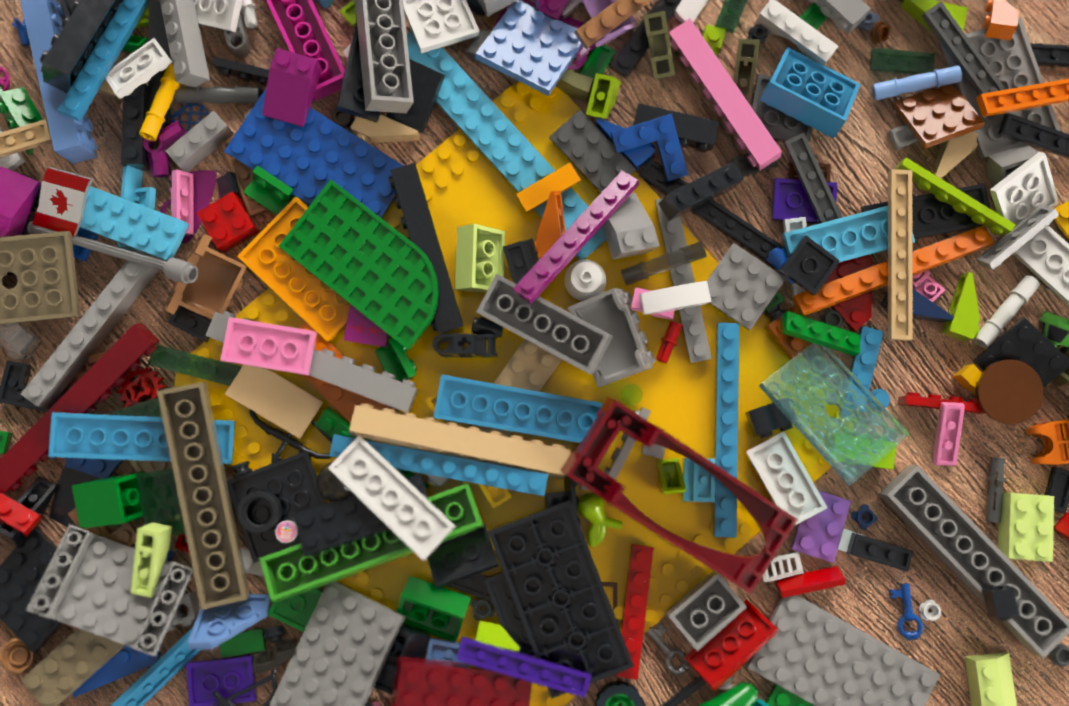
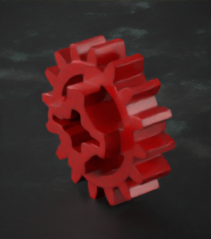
(144, 380)

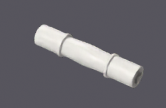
(1006, 311)

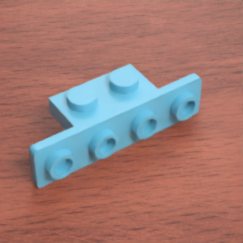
(133, 191)

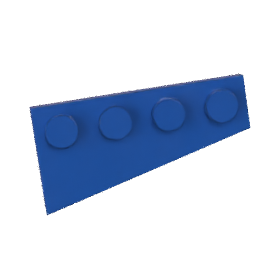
(122, 664)

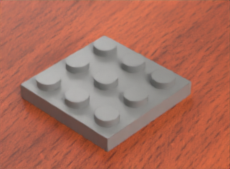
(743, 286)

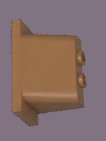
(214, 286)

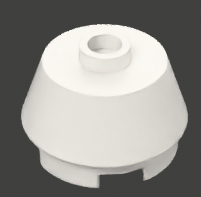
(585, 279)

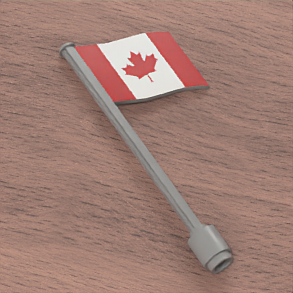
(63, 208)

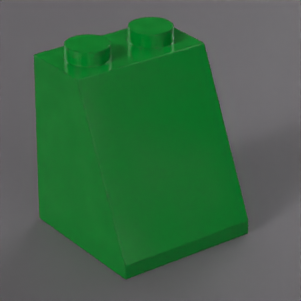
(108, 500)

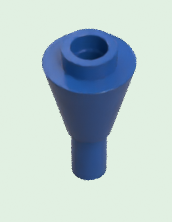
(777, 258)

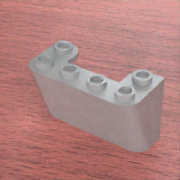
(628, 349)

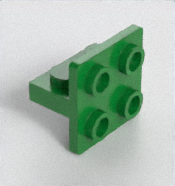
(268, 191)

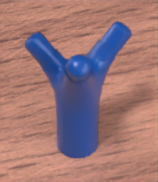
(22, 31)

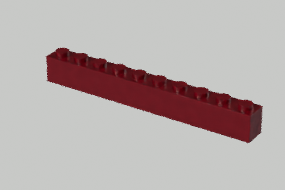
(80, 398)

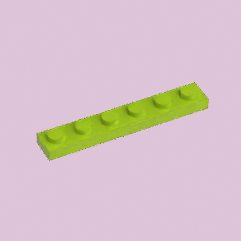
(960, 201)

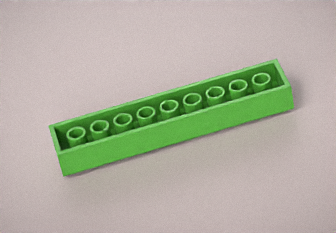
(292, 573)

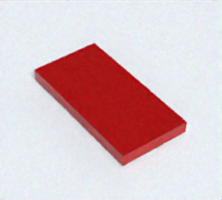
(732, 646)

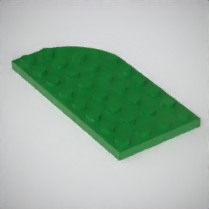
(366, 263)

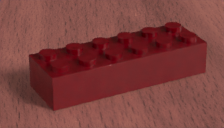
(455, 684)

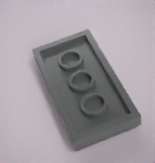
(590, 151)

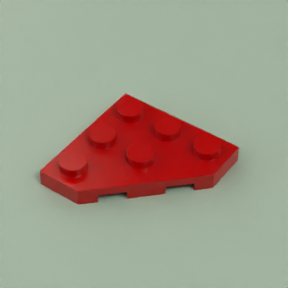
(856, 310)

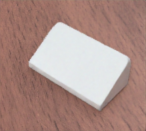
(689, 9)

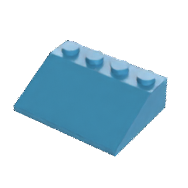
(810, 92)

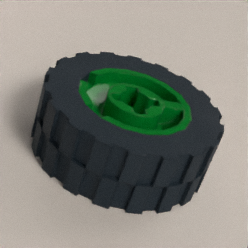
(618, 693)

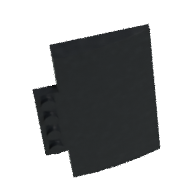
(554, 595)

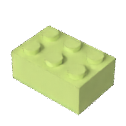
(1026, 527)

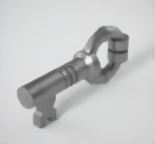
(655, 636)

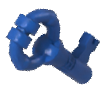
(908, 615)

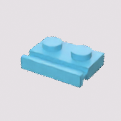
(698, 482)

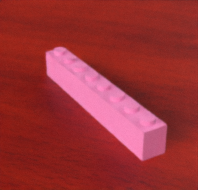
(725, 95)

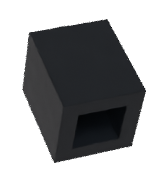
(1000, 602)

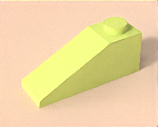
(149, 558)

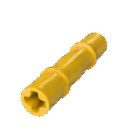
(160, 105)

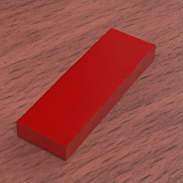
(810, 581)

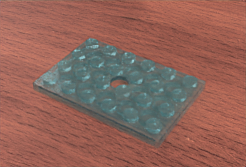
(864, 425)

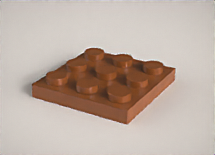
(938, 115)

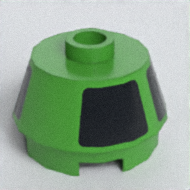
(1054, 329)

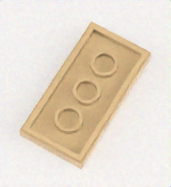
(274, 398)

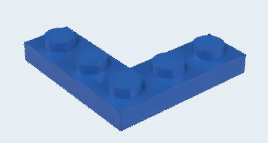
(664, 133)

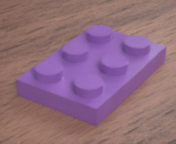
(821, 533)

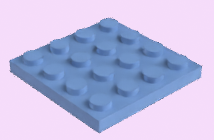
(530, 47)

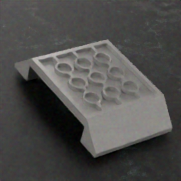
(92, 591)

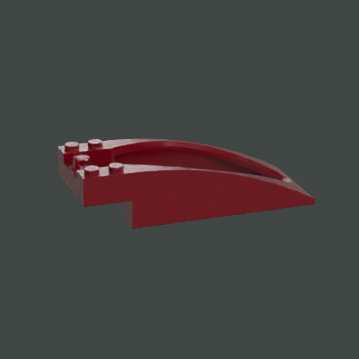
(615, 417)

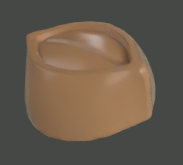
(16, 656)

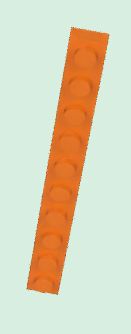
(877, 275)

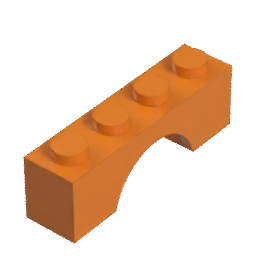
(1000, 20)

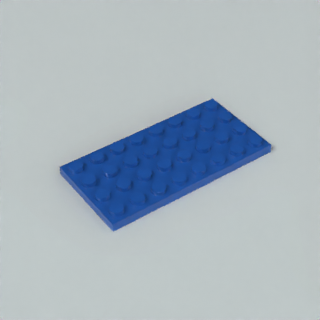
(313, 155)

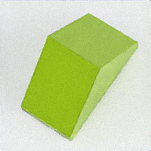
(670, 476)

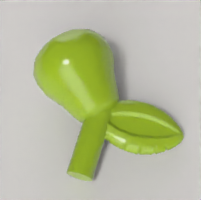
(592, 508)

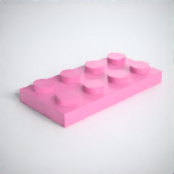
(268, 346)

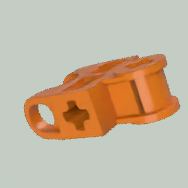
(1056, 442)

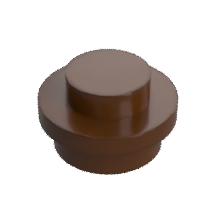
(880, 32)

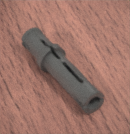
(996, 463)

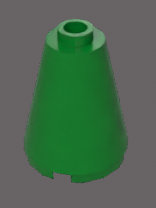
(736, 696)

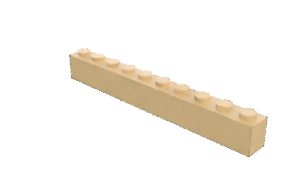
(457, 441)

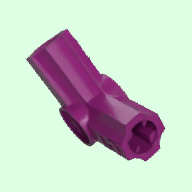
(159, 157)

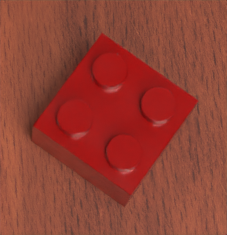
(228, 222)

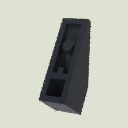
(36, 499)

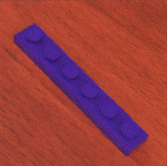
(523, 666)

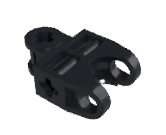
(475, 348)

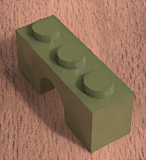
(659, 45)

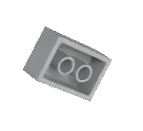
(705, 609)

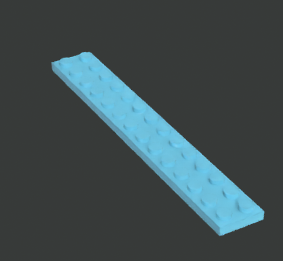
(496, 135)

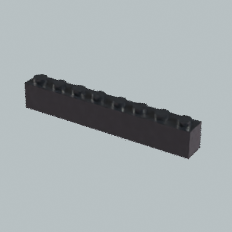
(423, 234)

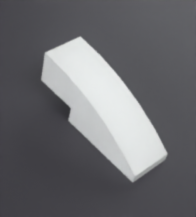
(675, 298)

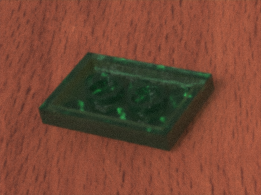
(161, 499)

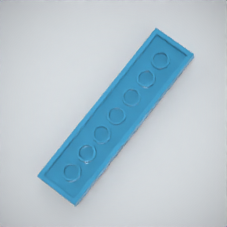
(514, 409)
(121, 437)

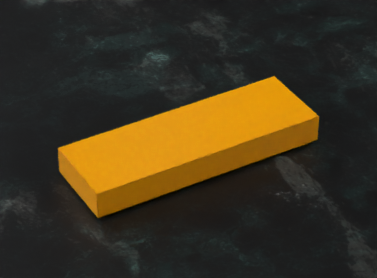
(539, 192)

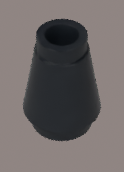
(485, 326)

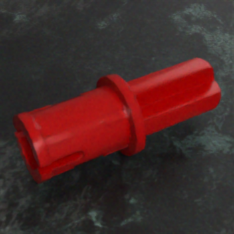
(668, 342)

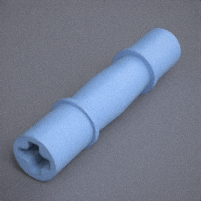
(917, 82)

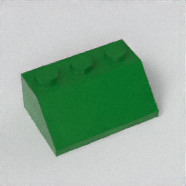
(433, 609)

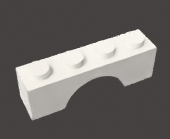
(783, 22)

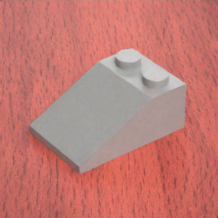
(630, 230)

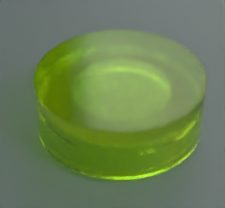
(631, 394)

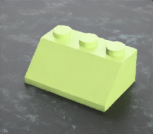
(478, 257)
(990, 679)

